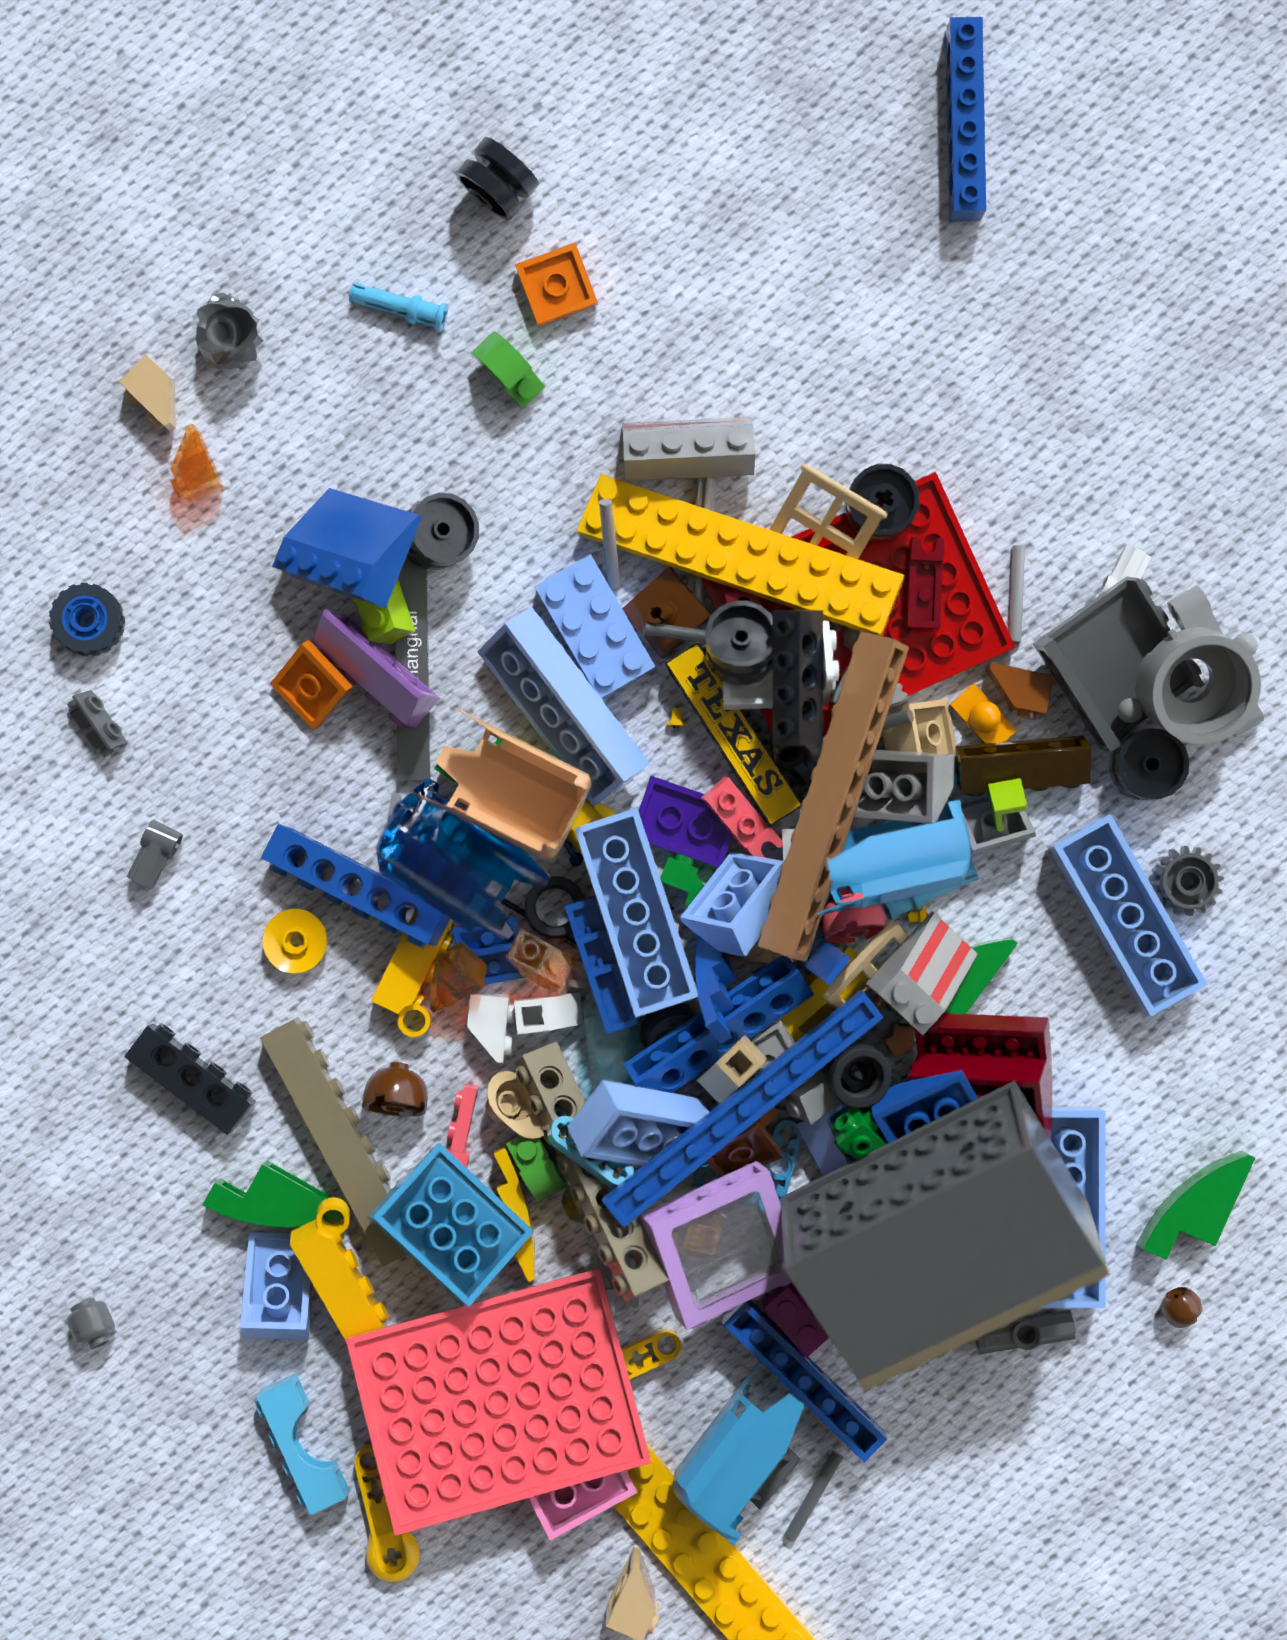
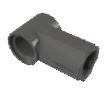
(157, 847)

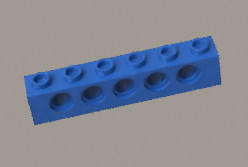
(965, 118)
(288, 843)
(693, 1047)
(805, 1379)

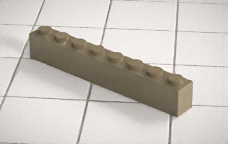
(332, 1127)

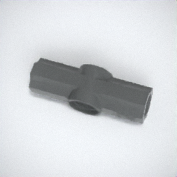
(1046, 1329)

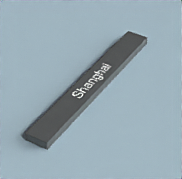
(413, 653)

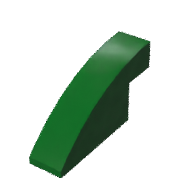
(986, 964)
(272, 1199)
(1198, 1205)

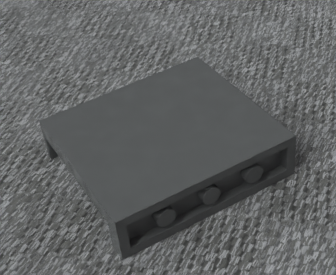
(1100, 655)

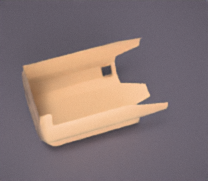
(515, 791)

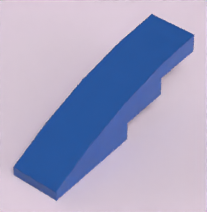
(826, 961)
(600, 964)
(712, 974)

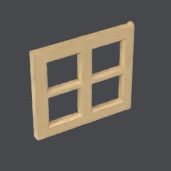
(822, 527)
(863, 964)

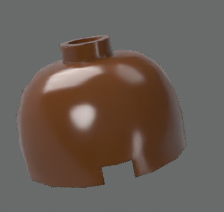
(395, 1091)

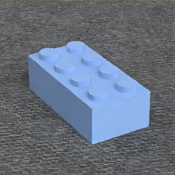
(595, 627)
(632, 1122)

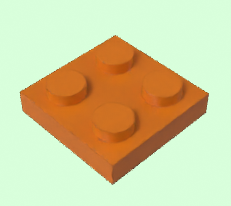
(556, 284)
(311, 685)

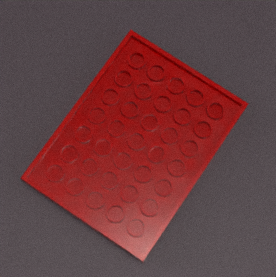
(969, 617)

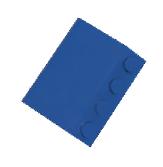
(349, 546)
(920, 1102)

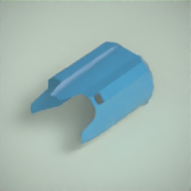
(901, 859)
(734, 1459)

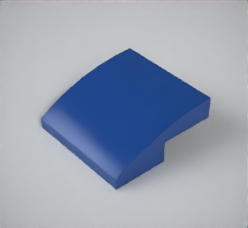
(491, 950)

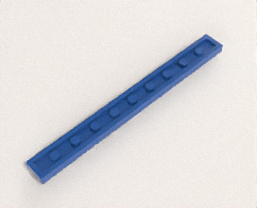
(742, 1108)

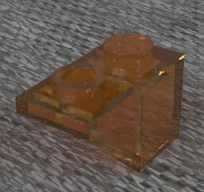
(539, 961)
(456, 976)

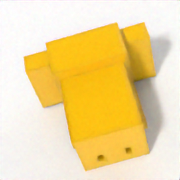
(676, 719)
(917, 916)

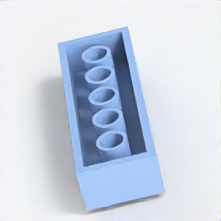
(562, 704)
(636, 912)
(1127, 915)
(1080, 1141)

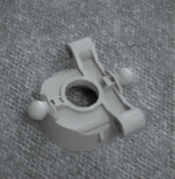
(1233, 687)

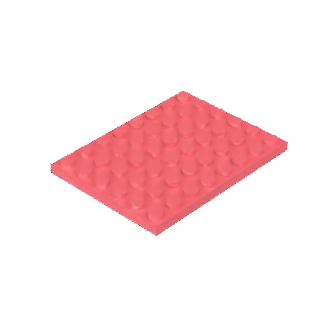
(497, 1401)

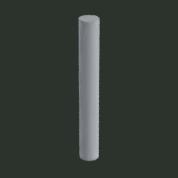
(609, 543)
(1016, 592)

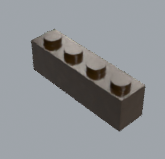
(1037, 763)

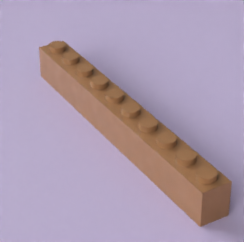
(833, 795)

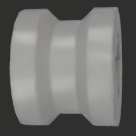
(579, 977)

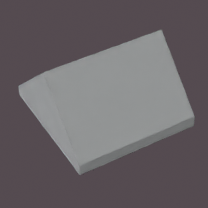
(983, 831)

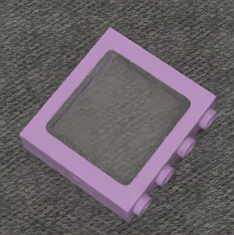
(719, 1244)

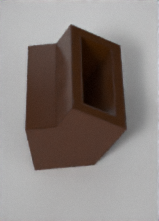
(899, 1038)

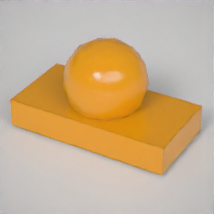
(982, 716)

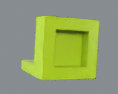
(1006, 798)

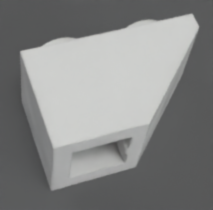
(548, 1012)
(489, 1023)

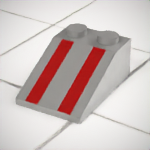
(924, 973)

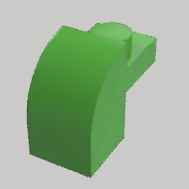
(508, 368)
(537, 1167)

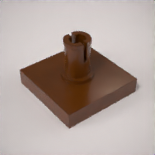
(666, 602)
(749, 1146)

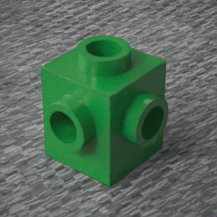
(857, 1133)

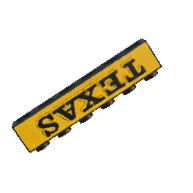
(735, 737)

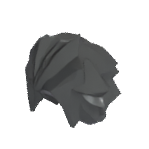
(227, 332)

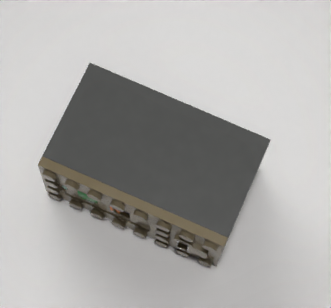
(940, 1237)

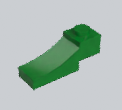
(682, 875)

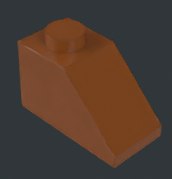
(1022, 689)

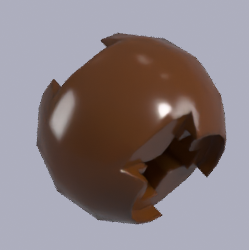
(1181, 1307)

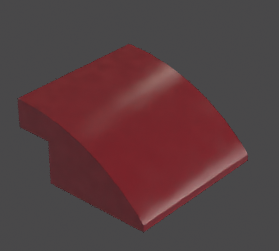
(991, 1055)

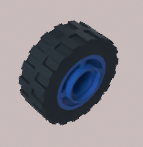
(67, 614)

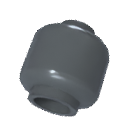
(90, 1323)

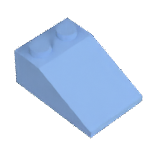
(275, 1290)

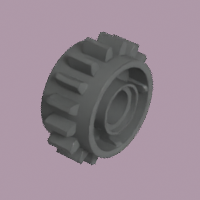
(1204, 880)

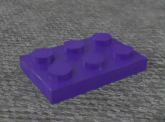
(682, 822)

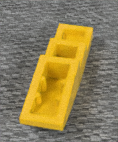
(514, 1196)

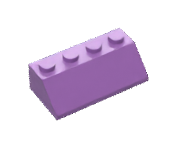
(373, 669)

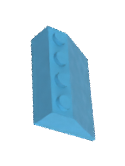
(450, 1225)

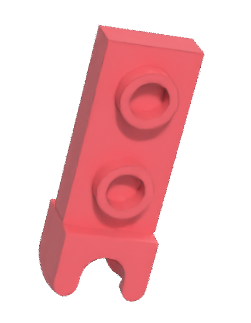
(740, 818)
(459, 1130)

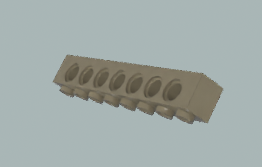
(635, 1242)

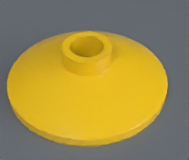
(278, 943)

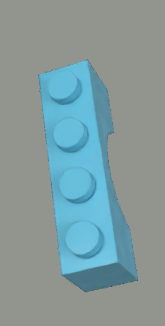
(318, 1481)

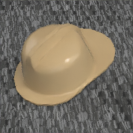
(510, 1106)

